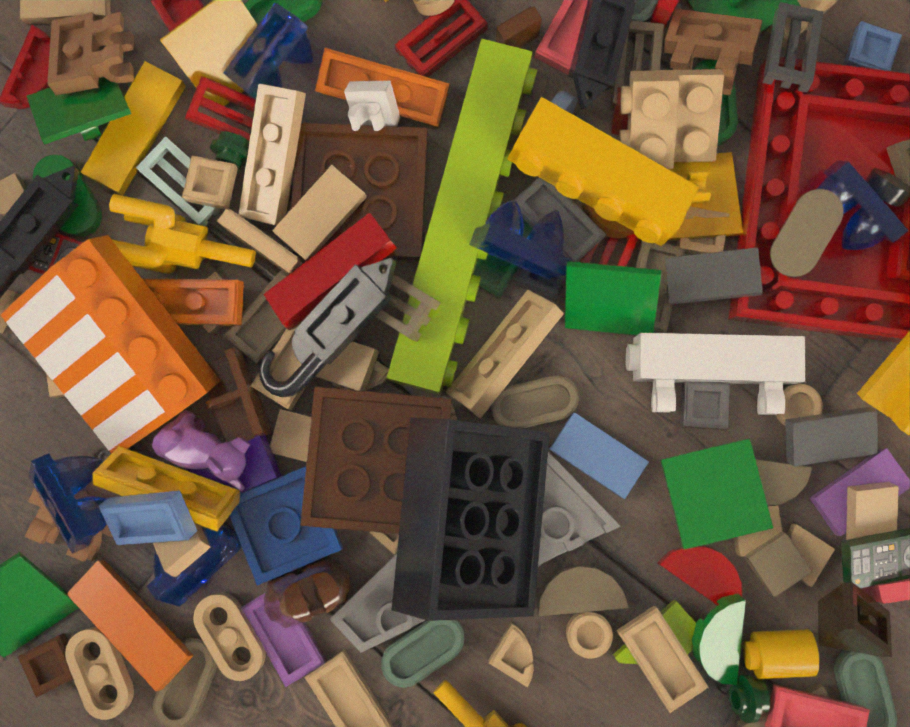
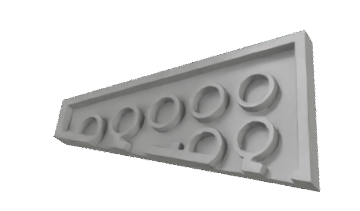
(567, 522)

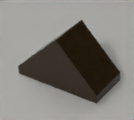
(854, 622)

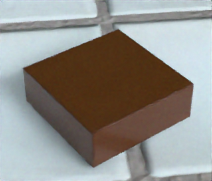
(520, 28)
(46, 665)

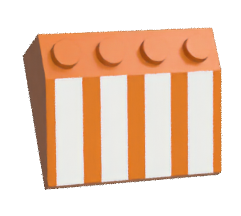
(109, 344)

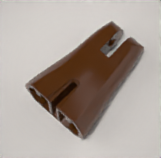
(303, 596)

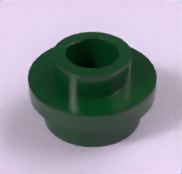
(231, 148)
(749, 699)

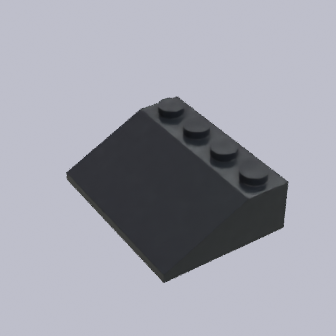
(470, 521)

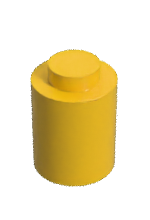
(782, 654)

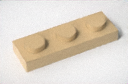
(271, 154)
(504, 353)

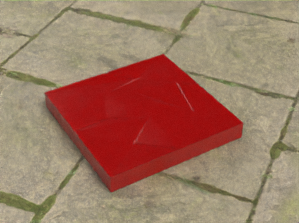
(793, 140)

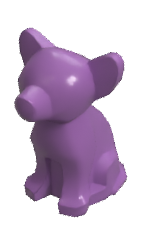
(190, 447)

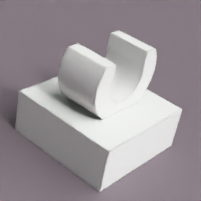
(371, 104)

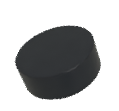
(888, 187)

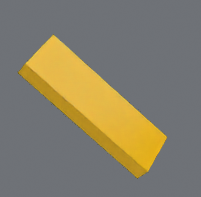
(131, 137)
(135, 474)

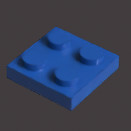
(271, 532)

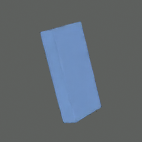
(598, 455)
(148, 518)

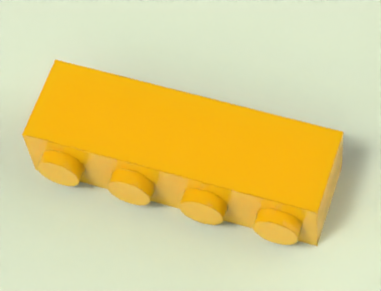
(602, 173)

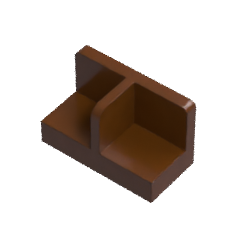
(235, 400)

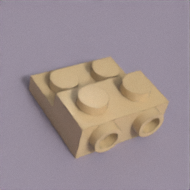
(673, 114)

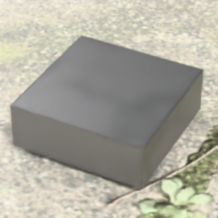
(705, 405)

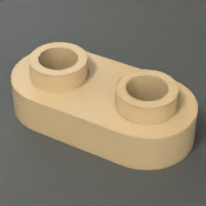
(226, 637)
(95, 673)

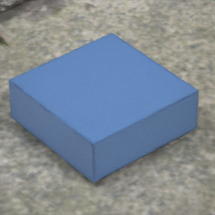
(872, 47)

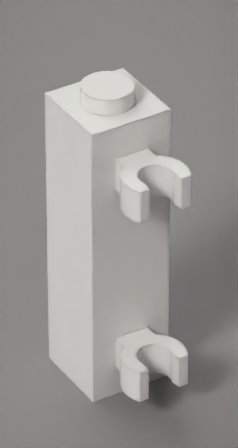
(717, 359)

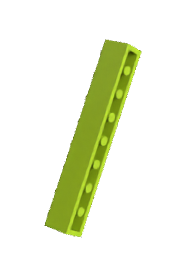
(464, 203)

